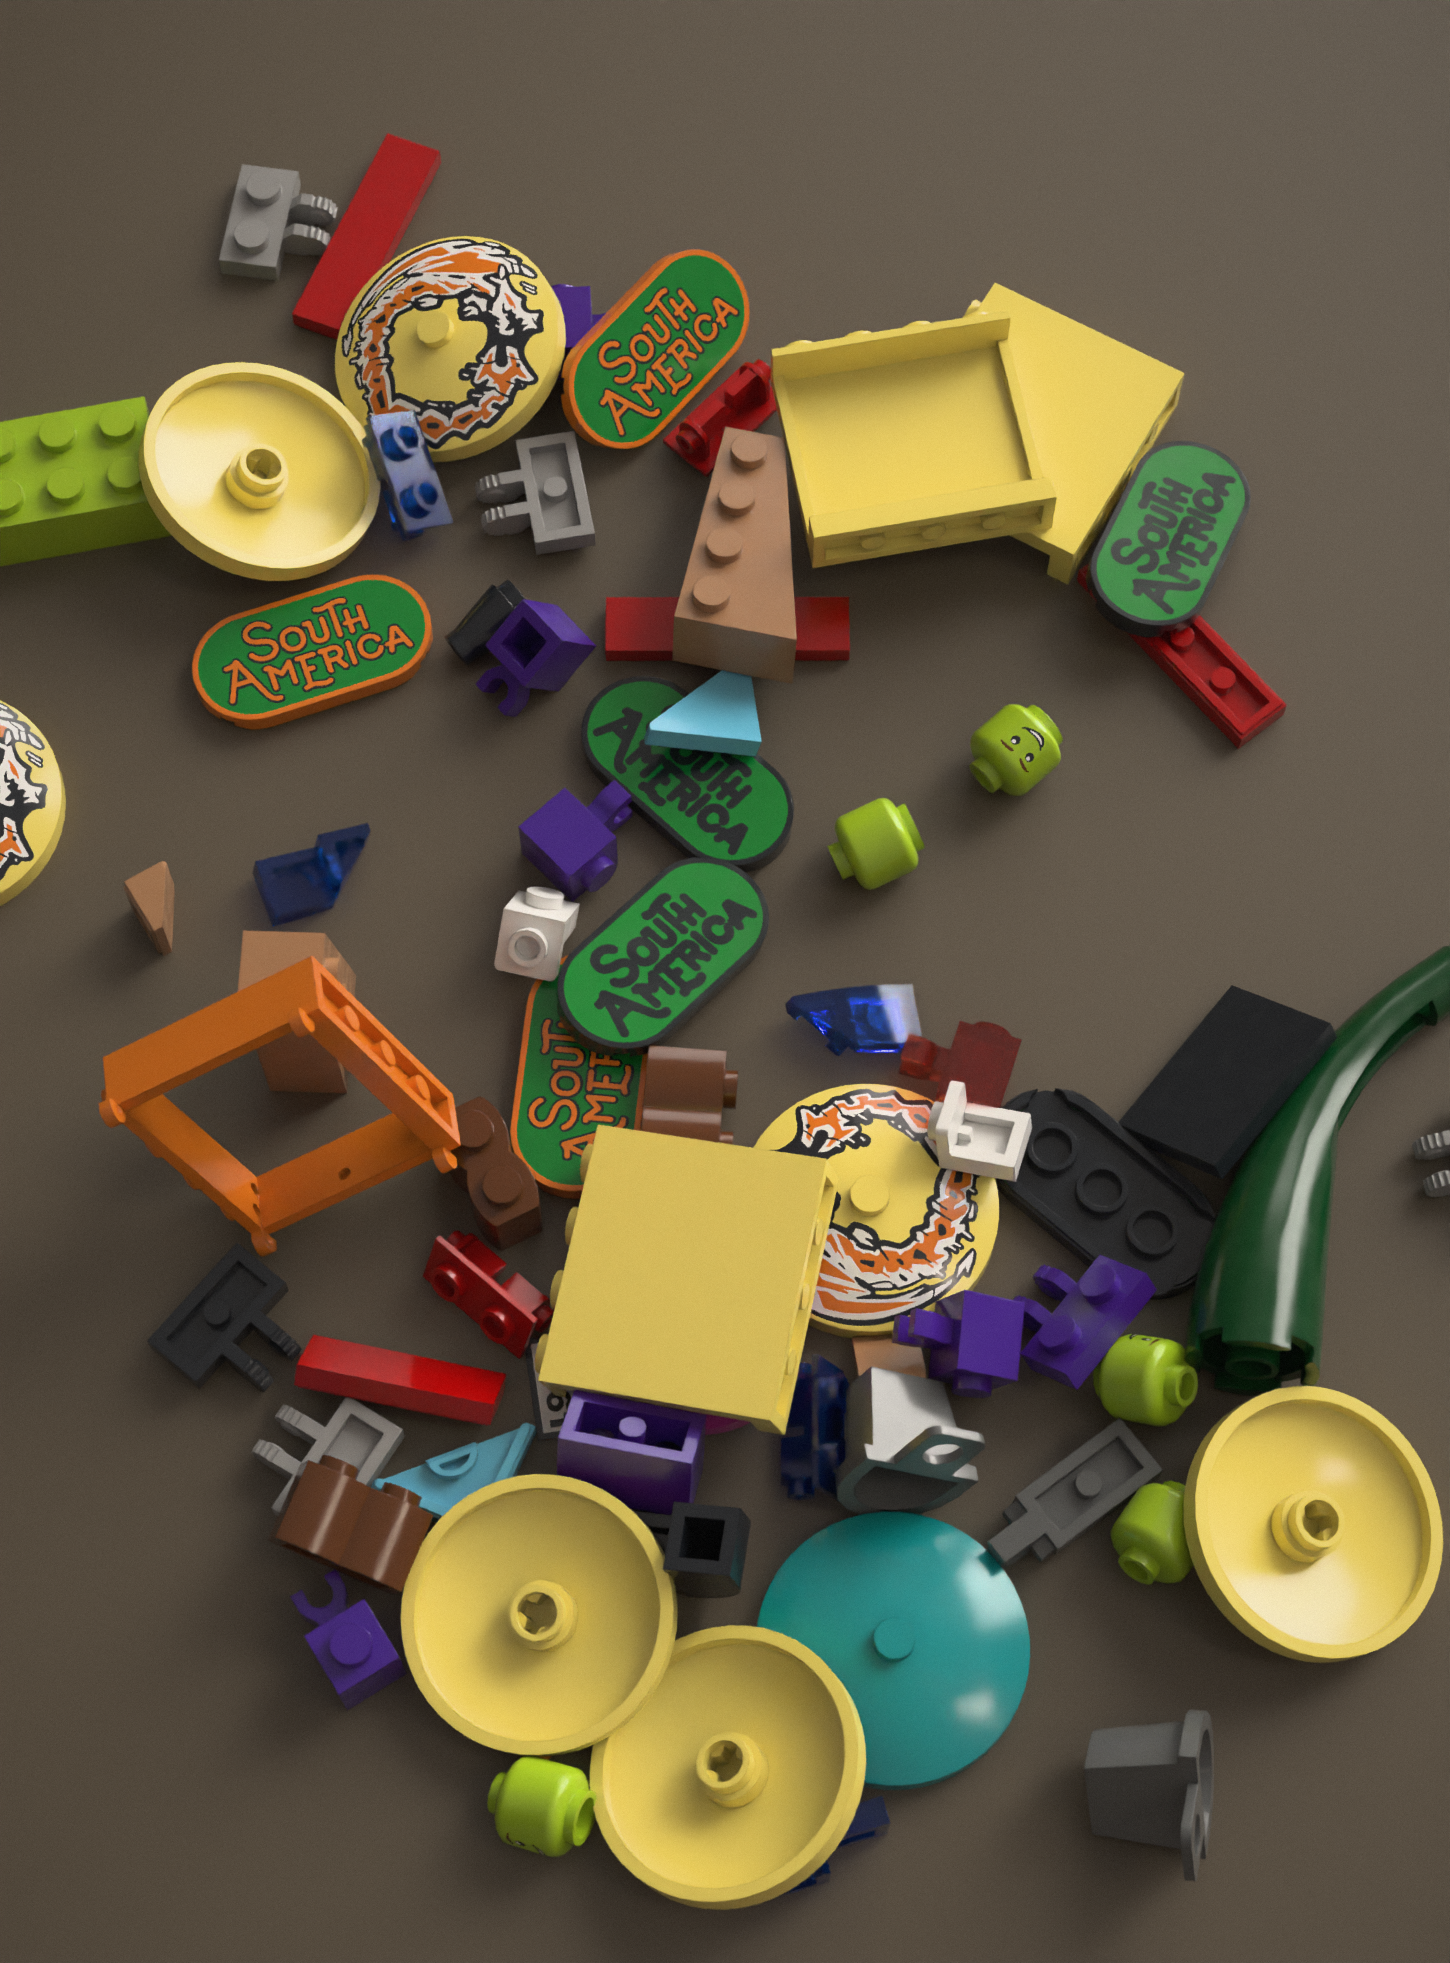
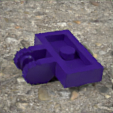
(1087, 1319)

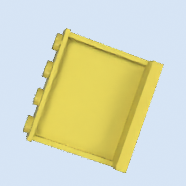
(1090, 415)
(909, 439)
(689, 1275)

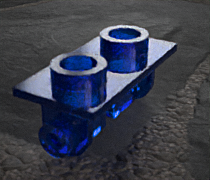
(403, 459)
(820, 1407)

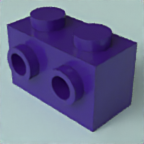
(633, 1450)

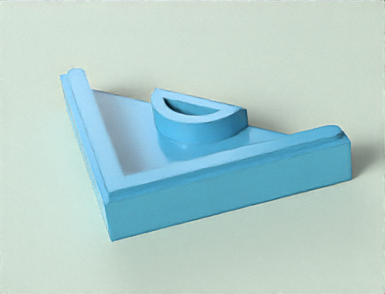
(711, 718)
(462, 1471)

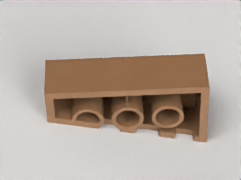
(739, 576)
(292, 1061)

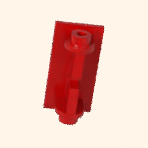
(738, 403)
(464, 1273)

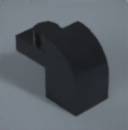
(702, 1547)

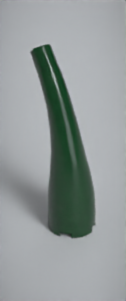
(1266, 1260)

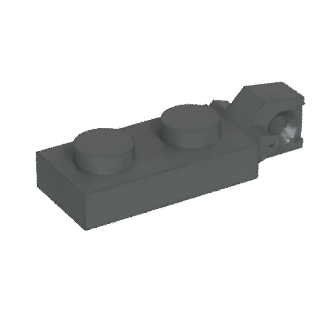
(1074, 1496)

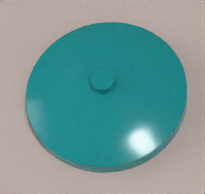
(915, 1633)

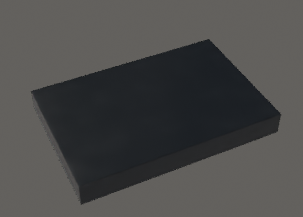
(1228, 1080)

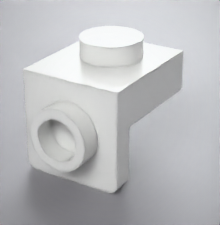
(534, 933)
(978, 1136)

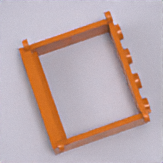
(303, 1002)

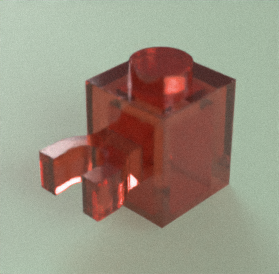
(979, 1057)

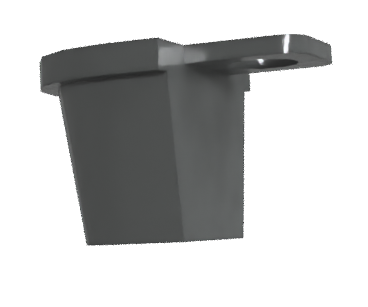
(903, 1446)
(1154, 1785)

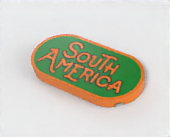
(654, 349)
(312, 651)
(566, 1094)

